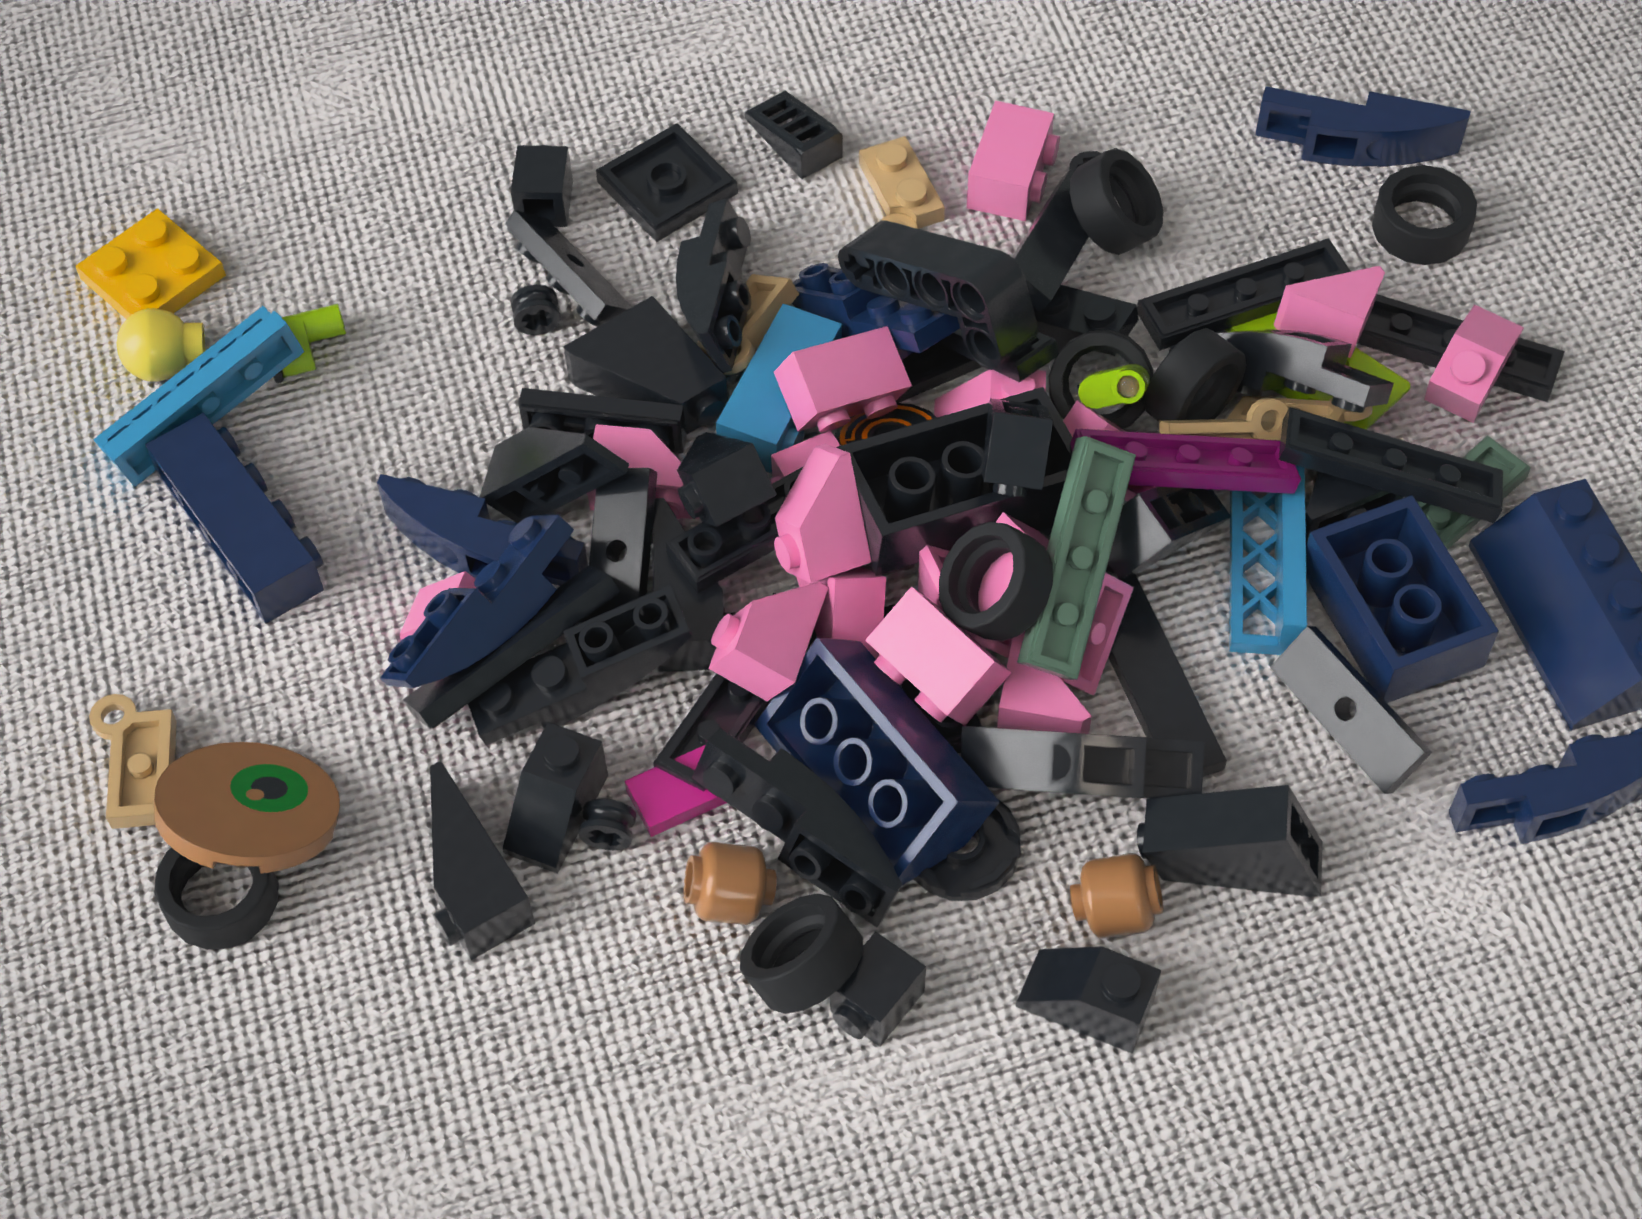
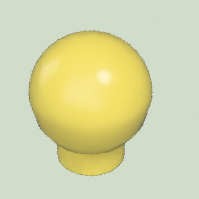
(158, 344)

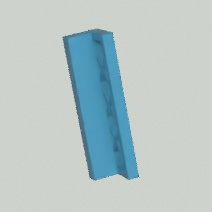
(208, 384)
(1287, 568)

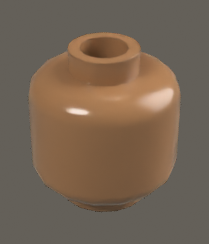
(729, 883)
(1117, 895)

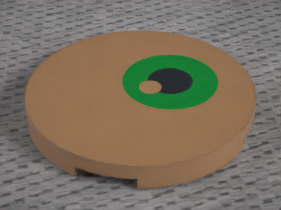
(246, 806)

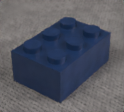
(1398, 599)

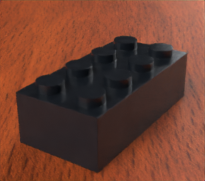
(929, 486)

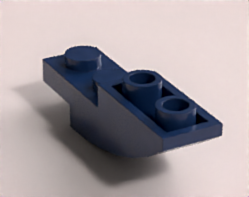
(1351, 134)
(832, 296)
(458, 528)
(474, 622)
(1548, 801)

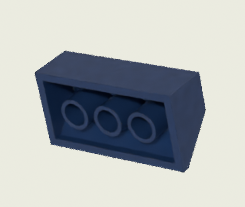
(1570, 599)
(878, 755)

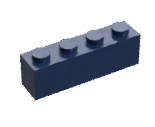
(236, 517)

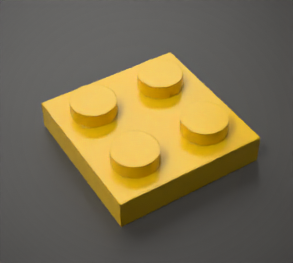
(151, 267)

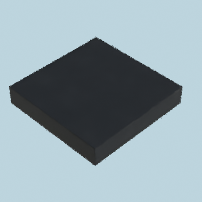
(666, 182)

